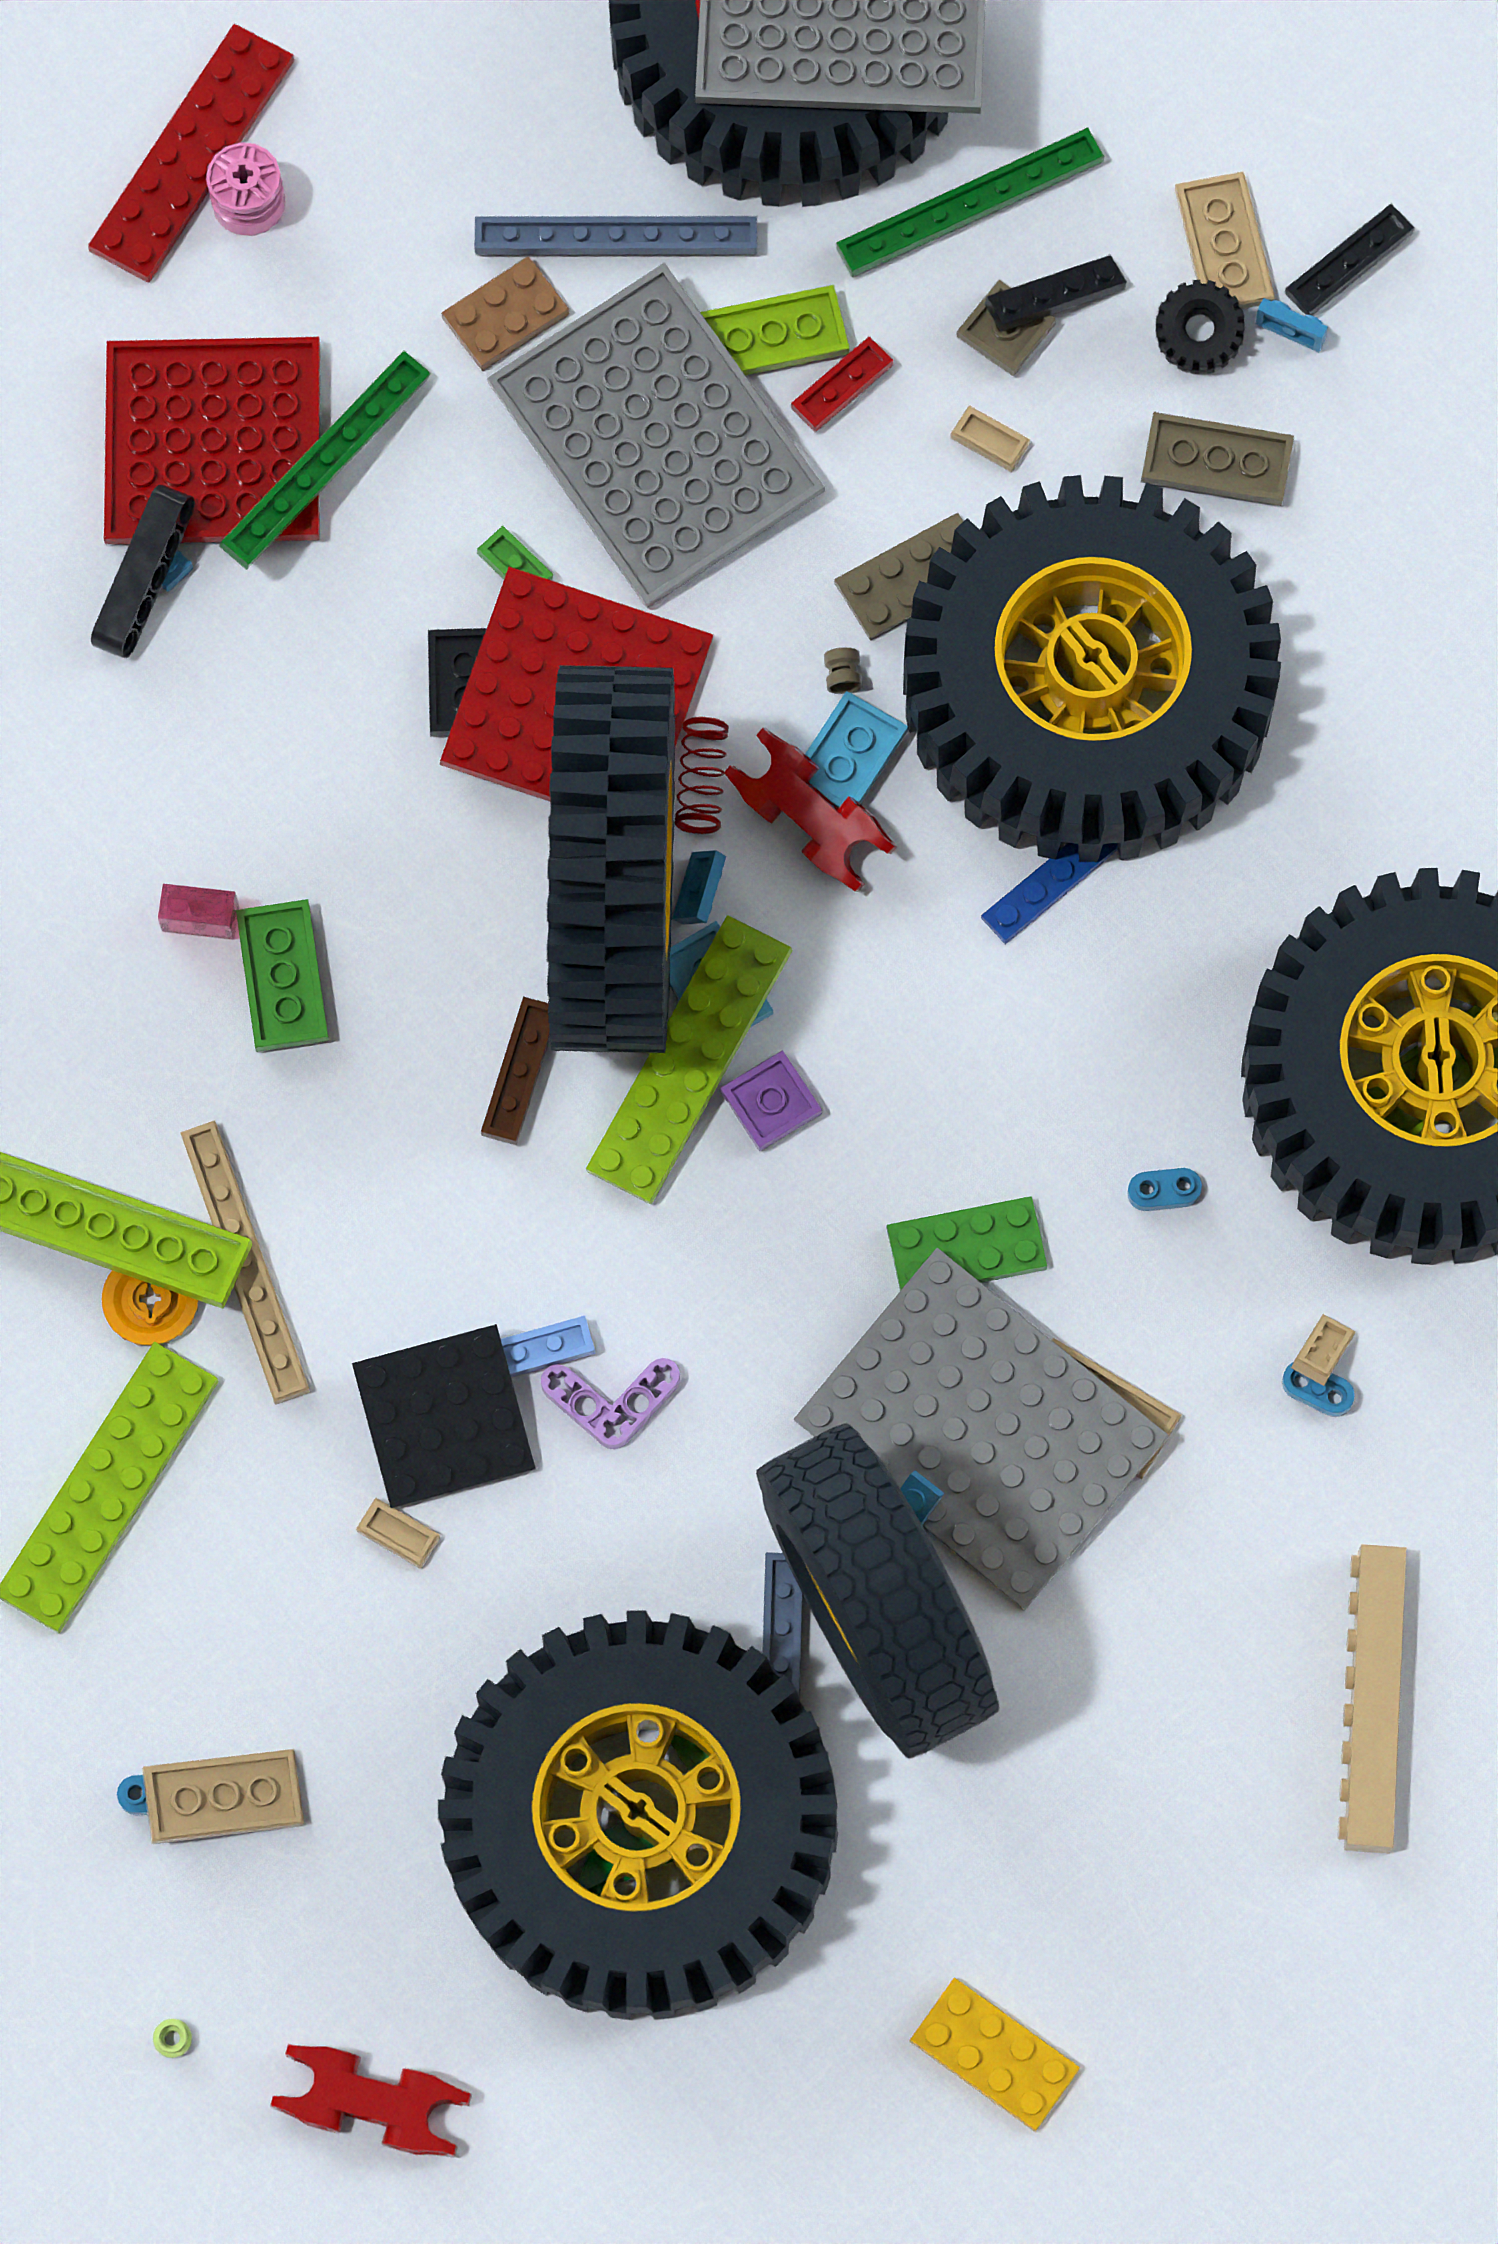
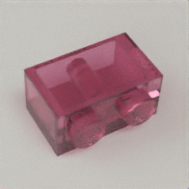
(198, 911)

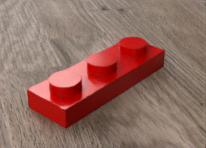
(842, 384)

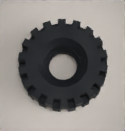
(1200, 300)

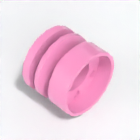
(247, 206)

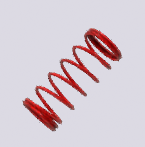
(710, 735)

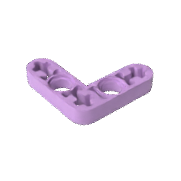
(606, 1413)

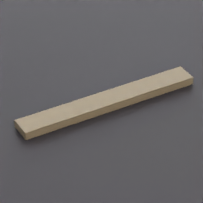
(253, 1284)

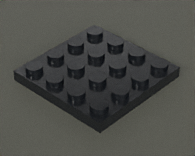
(443, 1416)

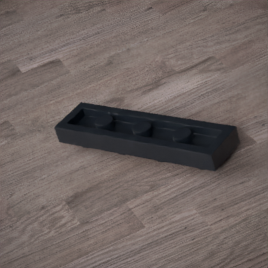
(1349, 260)
(1055, 293)

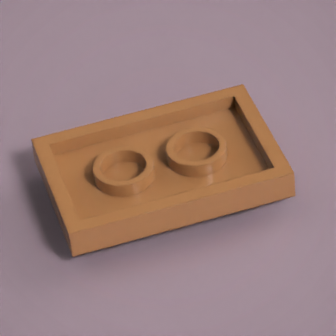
(505, 313)

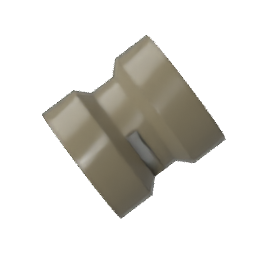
(843, 670)

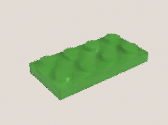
(282, 975)
(984, 1240)

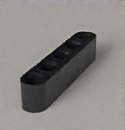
(142, 571)

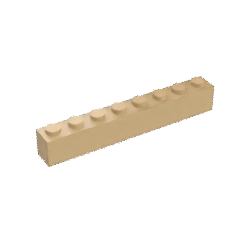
(1374, 1699)

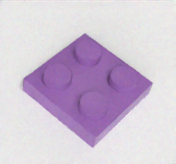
(771, 1100)

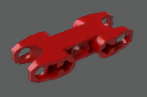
(789, 791)
(398, 2107)

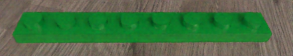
(969, 202)
(324, 460)

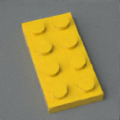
(994, 2054)

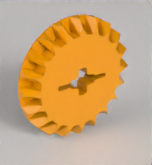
(132, 1318)

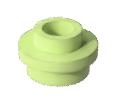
(164, 2029)

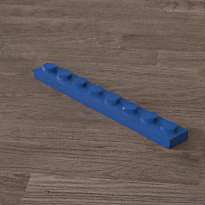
(1041, 891)

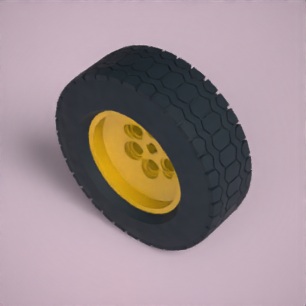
(878, 1590)

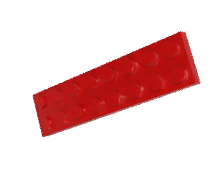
(174, 172)

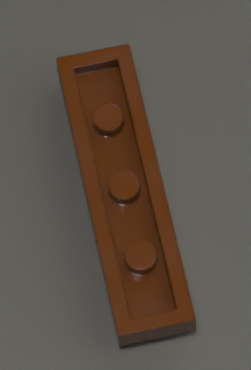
(518, 1073)

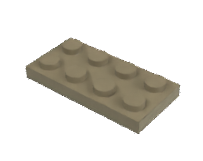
(1217, 458)
(884, 586)

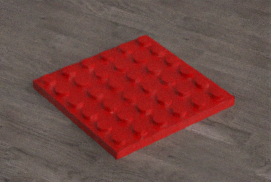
(210, 423)
(510, 697)

